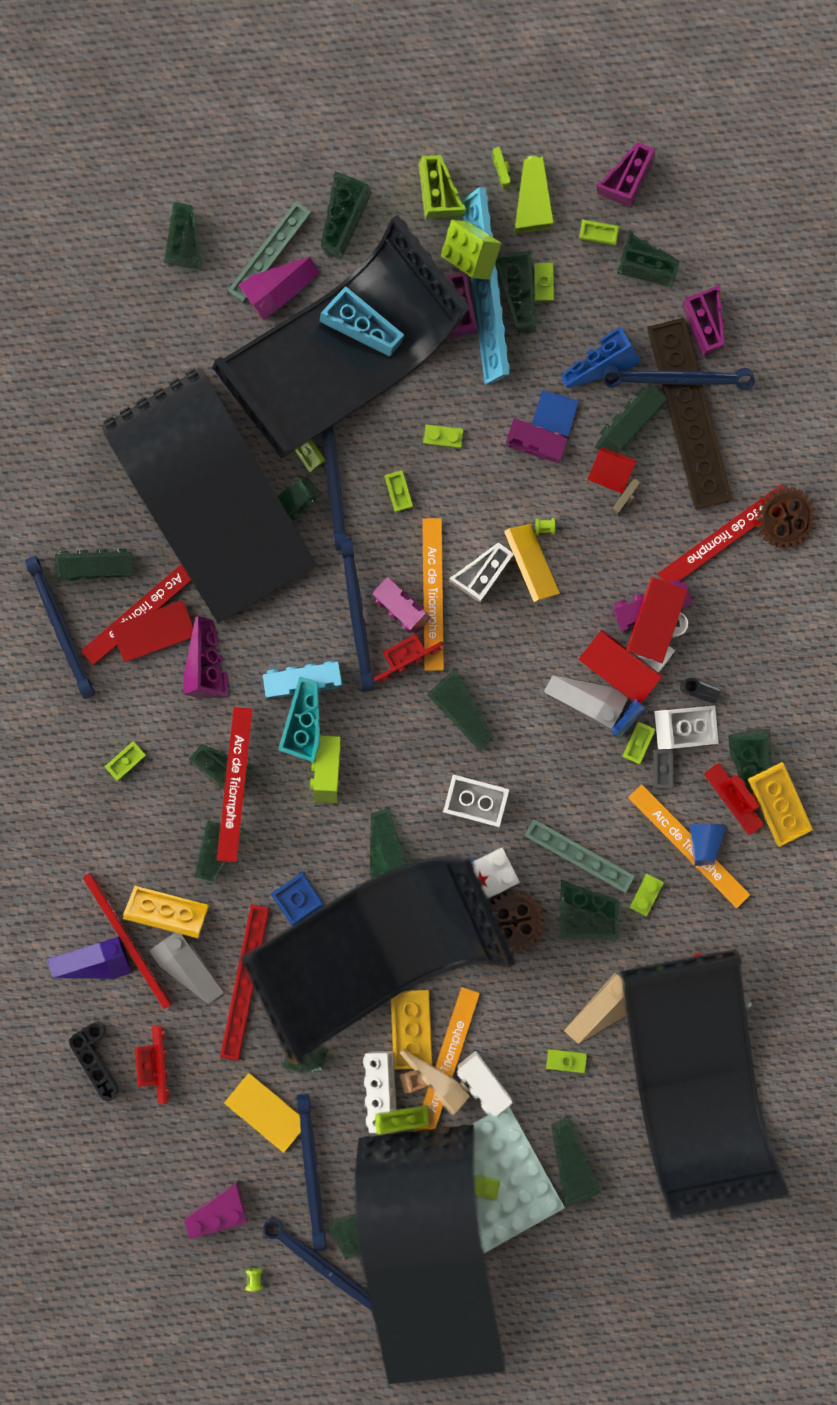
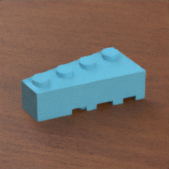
(358, 320)
(285, 682)

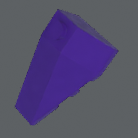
(99, 960)

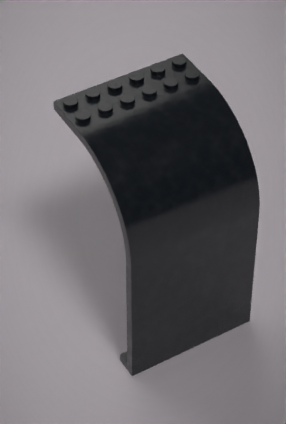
(312, 376)
(207, 494)
(372, 948)
(699, 1084)
(425, 1255)

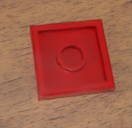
(611, 470)

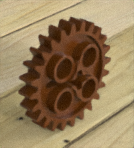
(801, 511)
(511, 902)

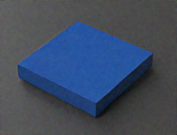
(555, 413)
(297, 898)

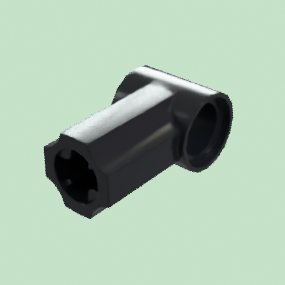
(701, 690)

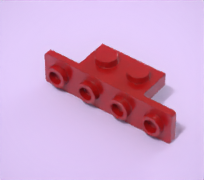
(404, 653)
(736, 797)
(151, 1066)

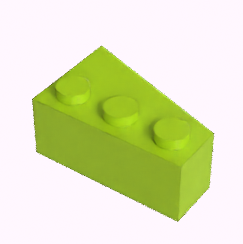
(438, 191)
(326, 770)

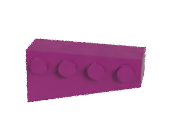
(627, 612)

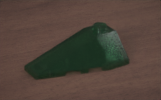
(751, 753)
(384, 844)

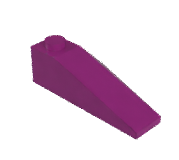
(276, 286)
(202, 669)

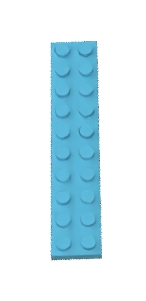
(487, 299)

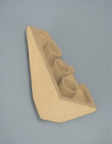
(600, 1012)
(446, 1088)

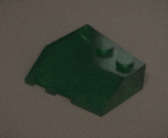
(587, 914)

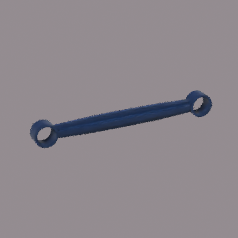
(678, 377)
(334, 486)
(356, 613)
(60, 627)
(310, 1171)
(319, 1264)

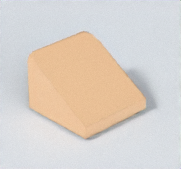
(411, 1081)

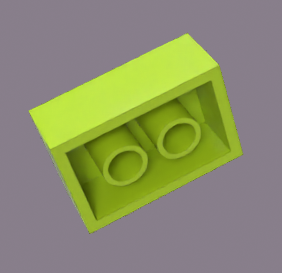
(470, 249)

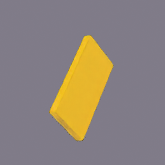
(531, 562)
(780, 804)
(166, 911)
(411, 1026)
(265, 1112)

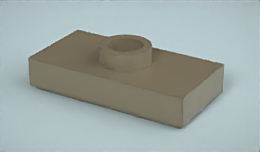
(626, 497)

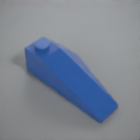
(614, 351)

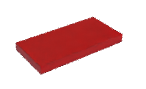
(656, 620)
(153, 631)
(620, 667)

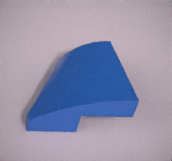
(631, 714)
(706, 842)

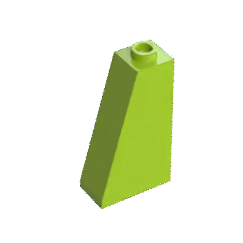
(534, 201)

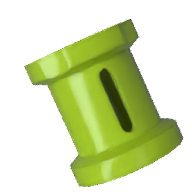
(544, 526)
(254, 1279)

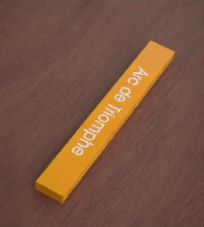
(433, 591)
(682, 841)
(451, 1049)

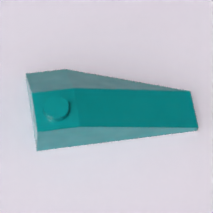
(302, 727)

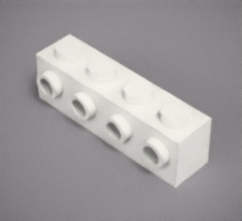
(379, 1085)

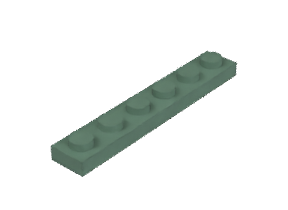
(272, 247)
(579, 856)

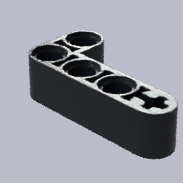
(98, 1063)

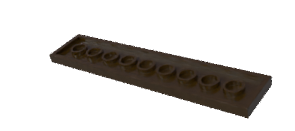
(690, 416)

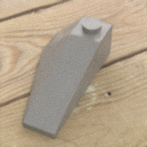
(592, 700)
(184, 964)

